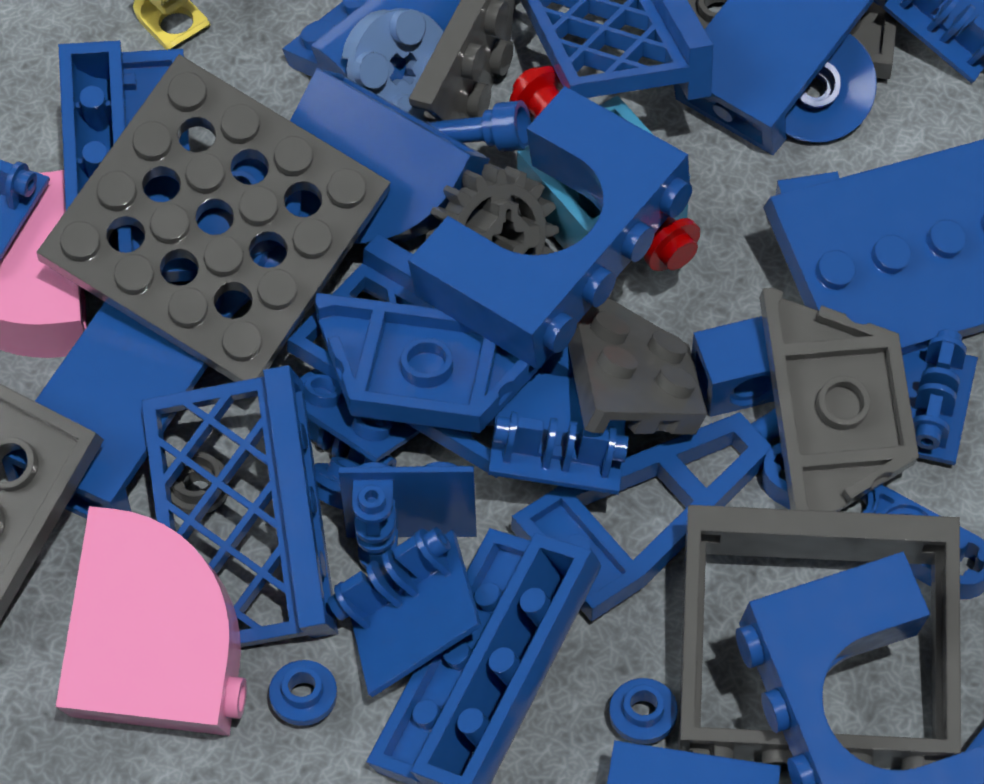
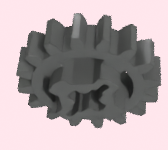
(487, 209)

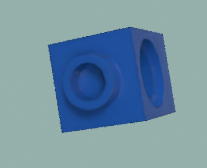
(733, 366)

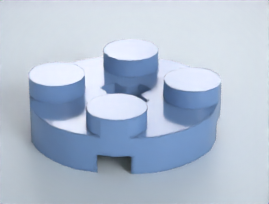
(385, 35)

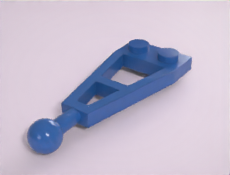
(564, 515)

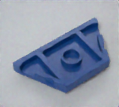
(416, 364)

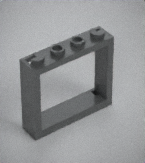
(825, 537)

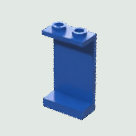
(768, 59)
(102, 389)

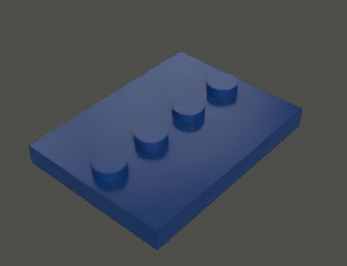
(892, 244)

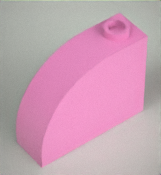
(38, 306)
(150, 631)

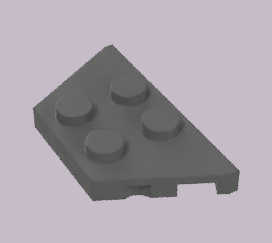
(466, 61)
(634, 374)
(836, 403)

